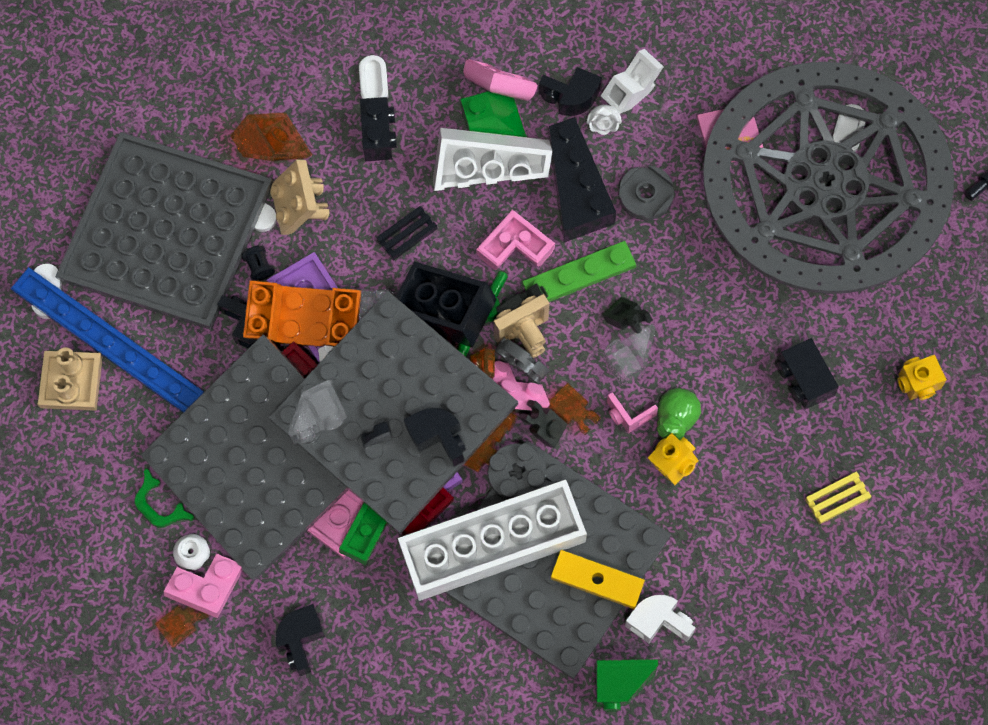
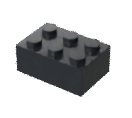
(447, 302)

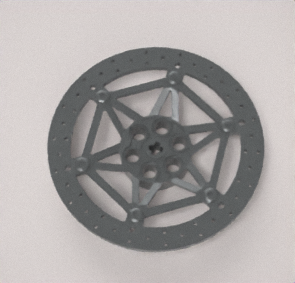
(848, 78)

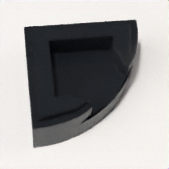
(380, 434)

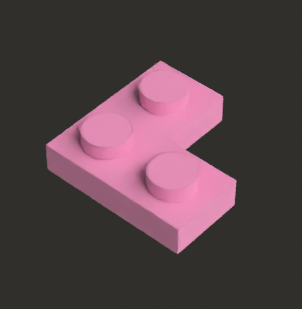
(520, 391)
(205, 593)

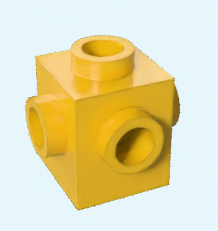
(921, 377)
(674, 458)

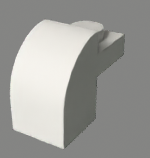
(634, 84)
(654, 613)

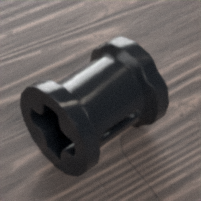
(254, 255)

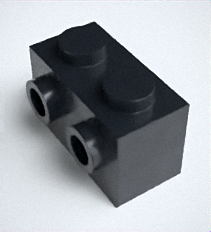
(376, 130)
(807, 374)

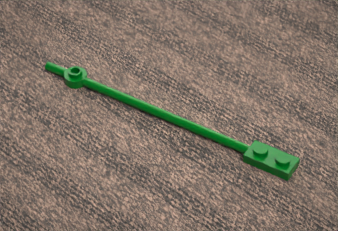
(368, 525)

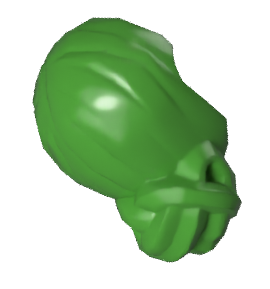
(677, 412)

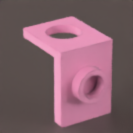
(620, 416)

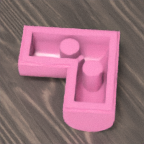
(499, 81)
(512, 235)

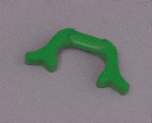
(149, 513)

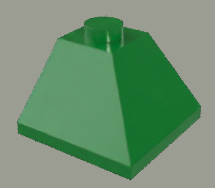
(492, 114)
(621, 681)

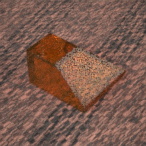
(269, 138)

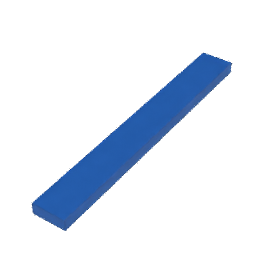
(106, 340)

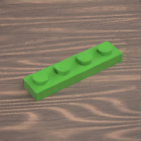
(584, 271)

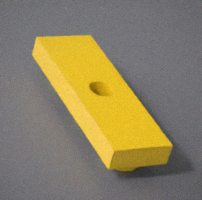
(579, 572)

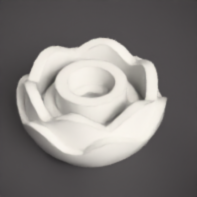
(604, 118)
(197, 558)

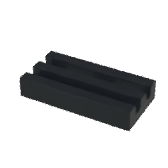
(425, 219)

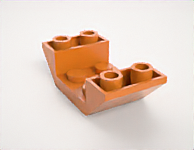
(300, 314)

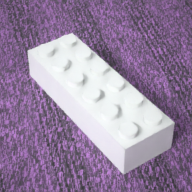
(492, 540)

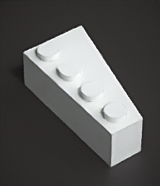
(487, 158)

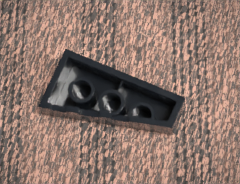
(579, 187)

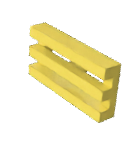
(859, 486)

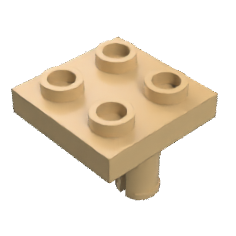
(295, 199)
(523, 324)
(70, 380)

